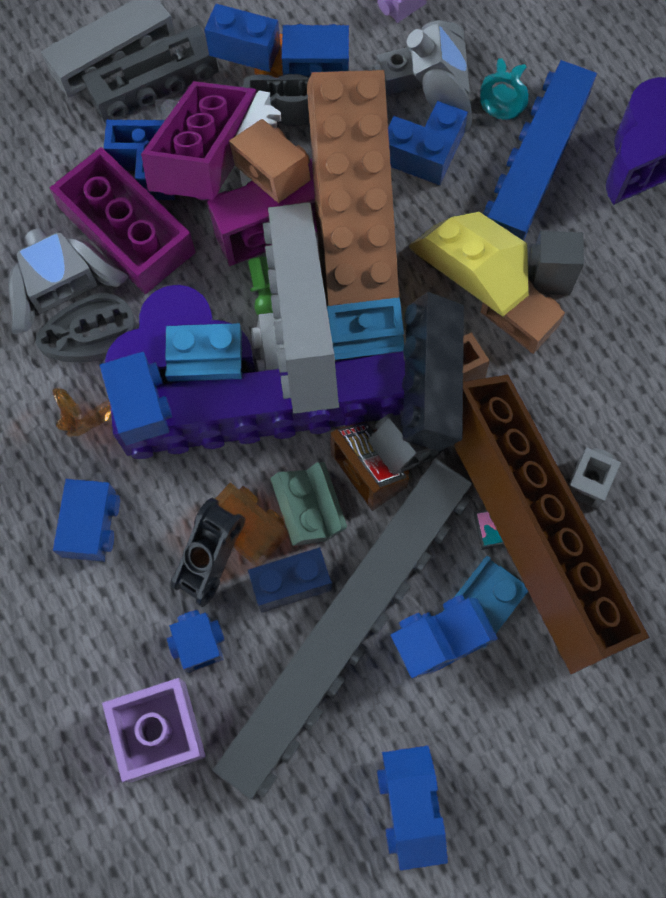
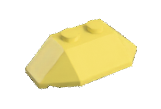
(478, 258)

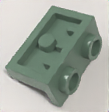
(309, 504)

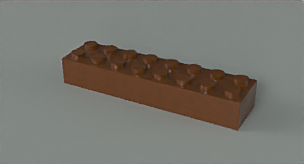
(544, 527)

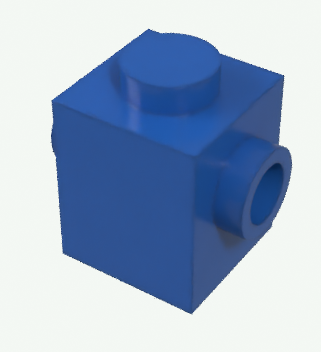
(196, 641)

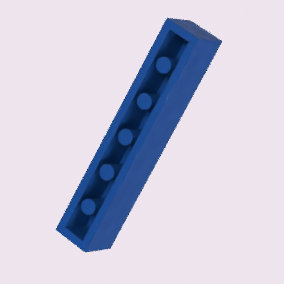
(541, 148)

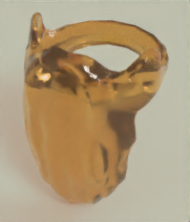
(73, 418)

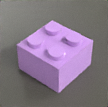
(153, 730)

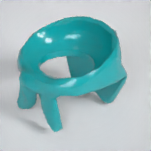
(501, 100)

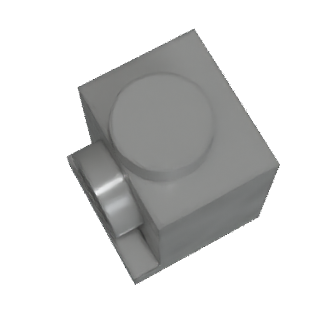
(397, 70)
(603, 467)

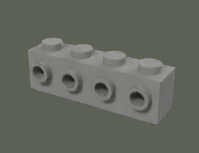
(106, 41)

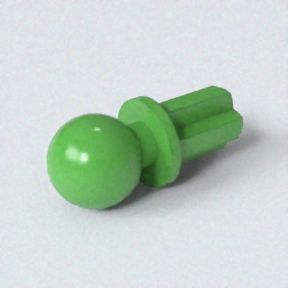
(260, 279)

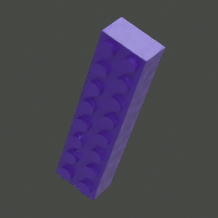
(255, 406)

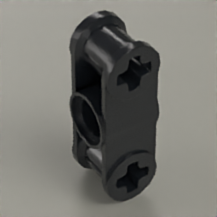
(207, 551)

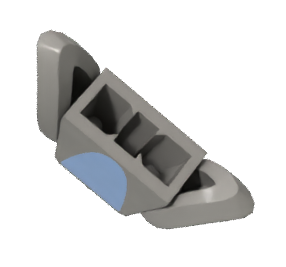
(442, 64)
(54, 272)

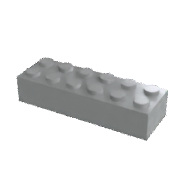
(302, 308)

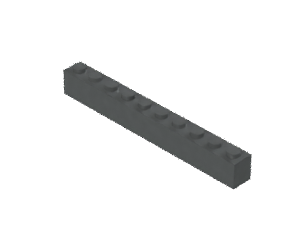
(342, 631)

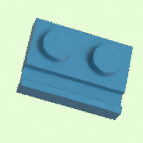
(366, 328)
(203, 352)
(496, 591)

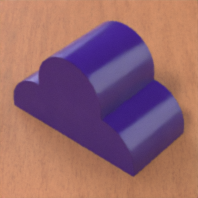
(640, 143)
(170, 307)

